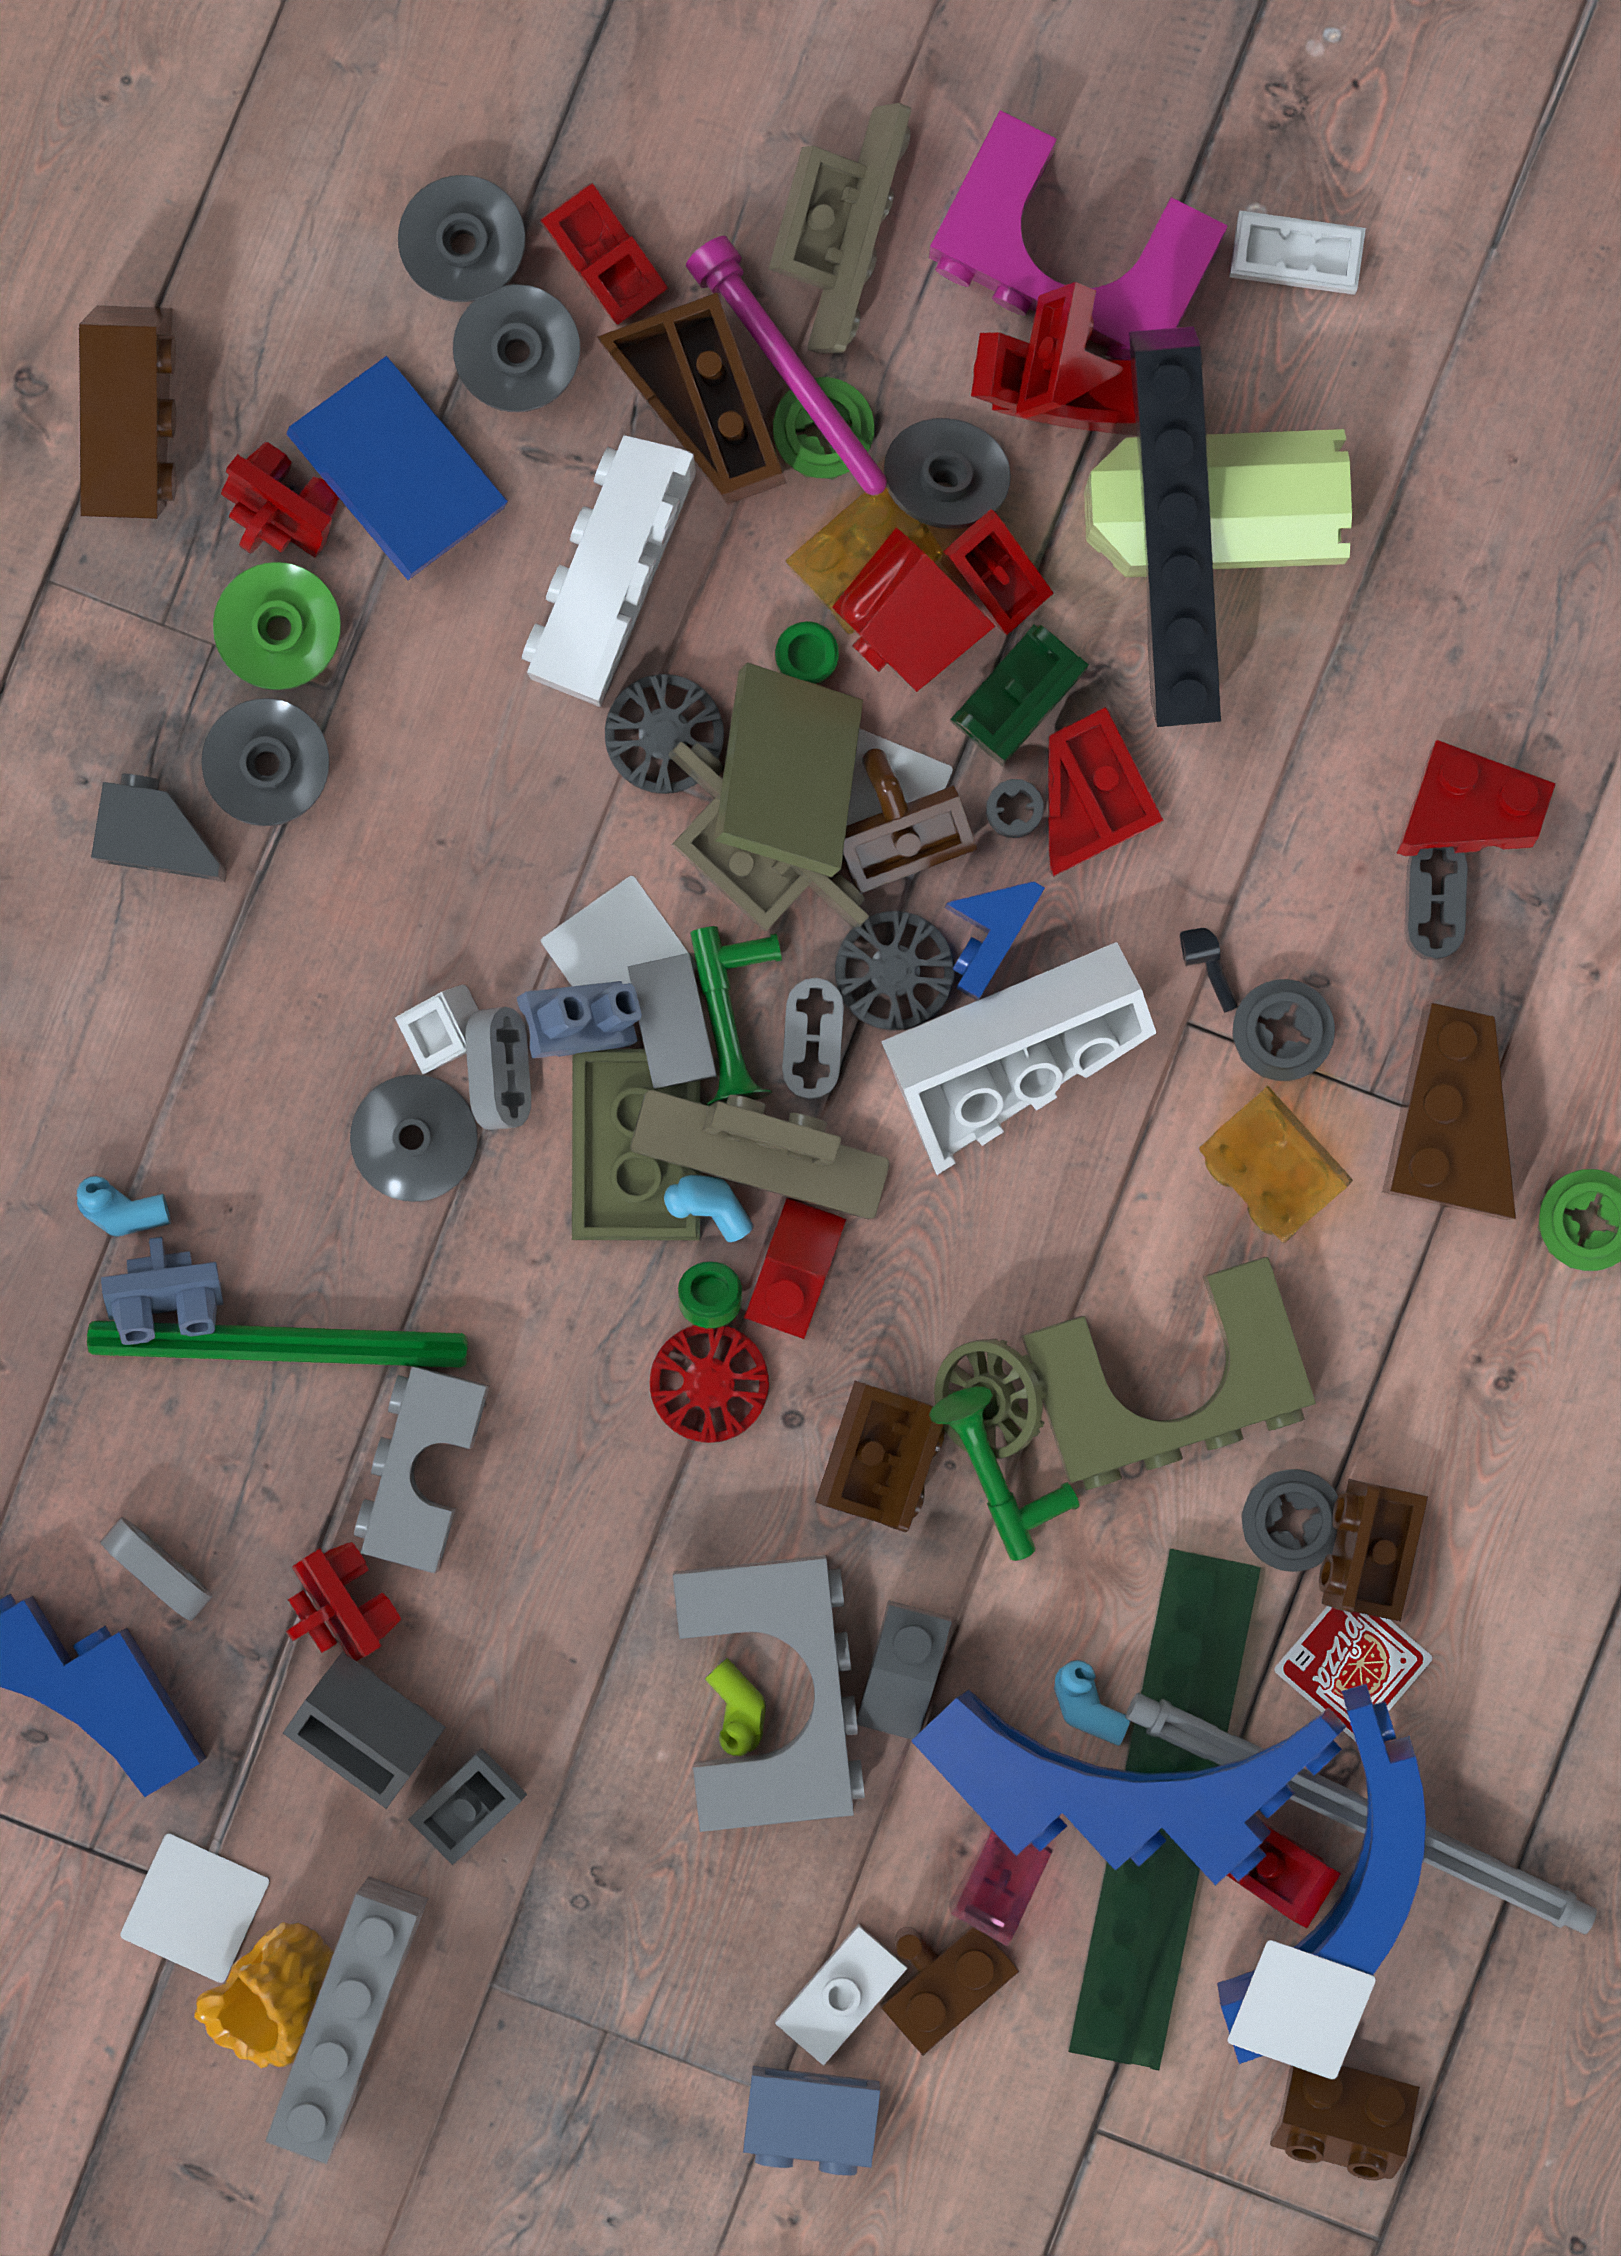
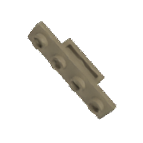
(835, 222)
(751, 881)
(761, 1151)

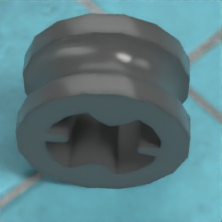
(1011, 789)

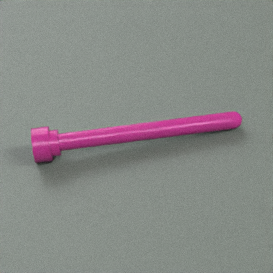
(718, 268)

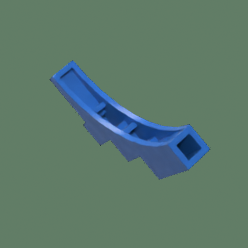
(103, 1691)
(1207, 1812)

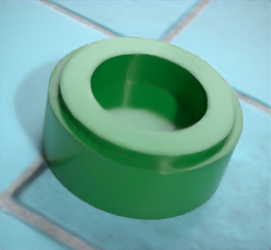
(807, 652)
(710, 1294)

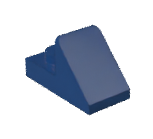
(1001, 917)

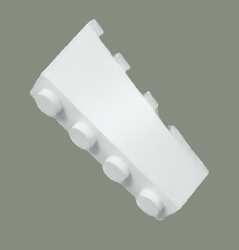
(611, 569)
(1016, 1049)

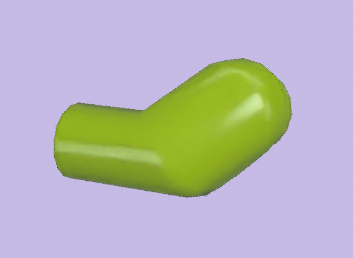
(743, 1711)

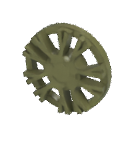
(1005, 1398)

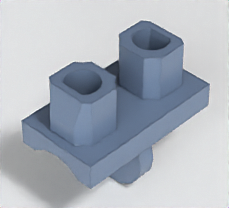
(580, 1018)
(161, 1286)

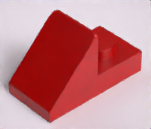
(1056, 357)
(795, 1268)
(1290, 1878)

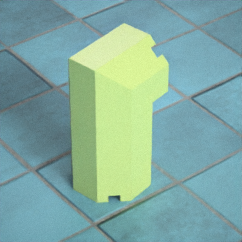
(1270, 501)

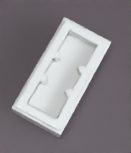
(1297, 252)
(841, 1994)

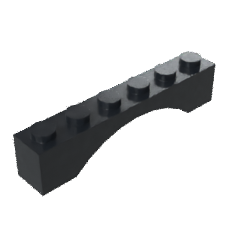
(1176, 525)

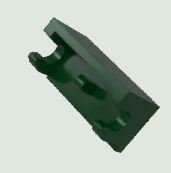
(1019, 693)

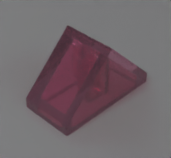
(998, 1887)

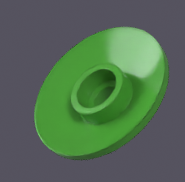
(272, 593)

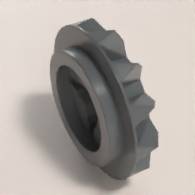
(1312, 1019)
(1263, 1509)

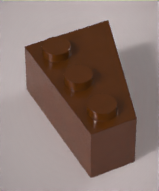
(701, 392)
(126, 411)

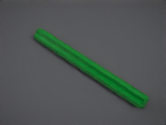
(289, 1345)

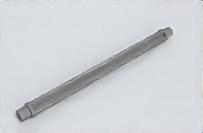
(1350, 1809)

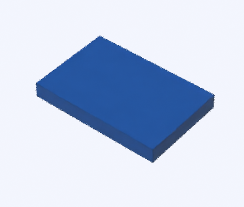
(396, 467)

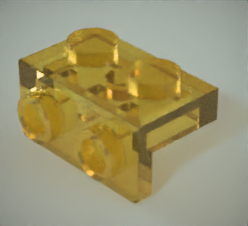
(849, 541)
(1274, 1165)

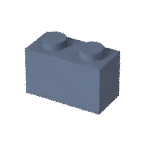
(811, 2119)

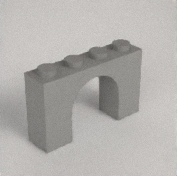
(811, 1772)
(346, 2019)

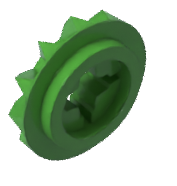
(805, 452)
(1560, 1233)

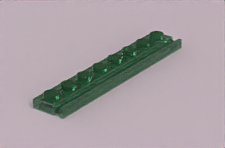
(1148, 1908)

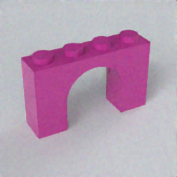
(986, 245)

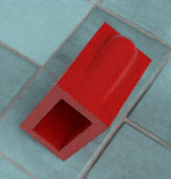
(909, 613)

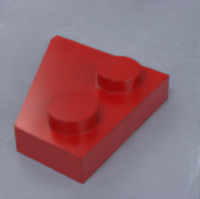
(1093, 793)
(1474, 804)

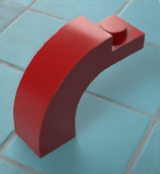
(999, 378)

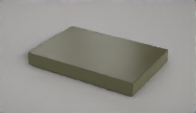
(789, 770)
(612, 1187)

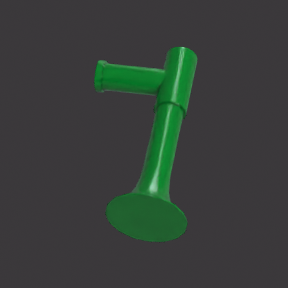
(712, 967)
(965, 1415)

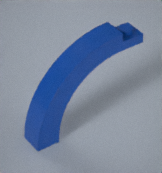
(1389, 1865)

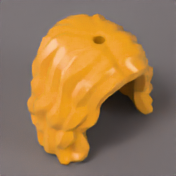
(268, 1996)

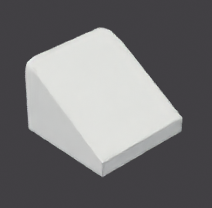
(438, 1027)

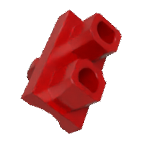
(274, 511)
(353, 1626)

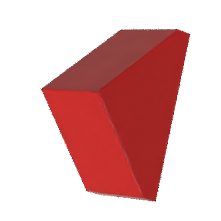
(996, 572)

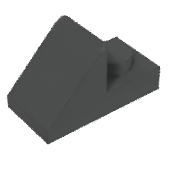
(467, 1806)

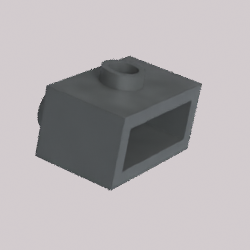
(364, 1730)

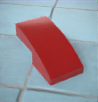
(603, 254)

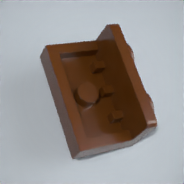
(881, 1457)
(1372, 1549)
(1347, 2121)

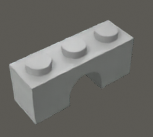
(401, 1520)

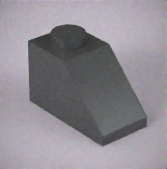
(150, 831)
(903, 1670)

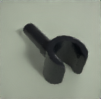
(1203, 947)

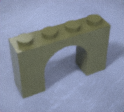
(1259, 1383)

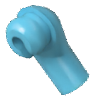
(709, 1197)
(117, 1213)
(1082, 1706)

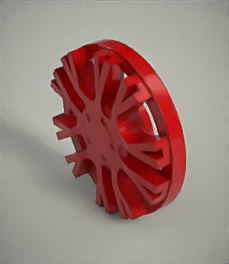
(709, 1383)

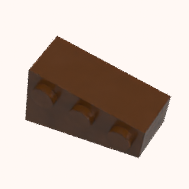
(1452, 1118)

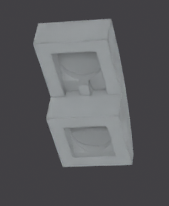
(672, 1021)

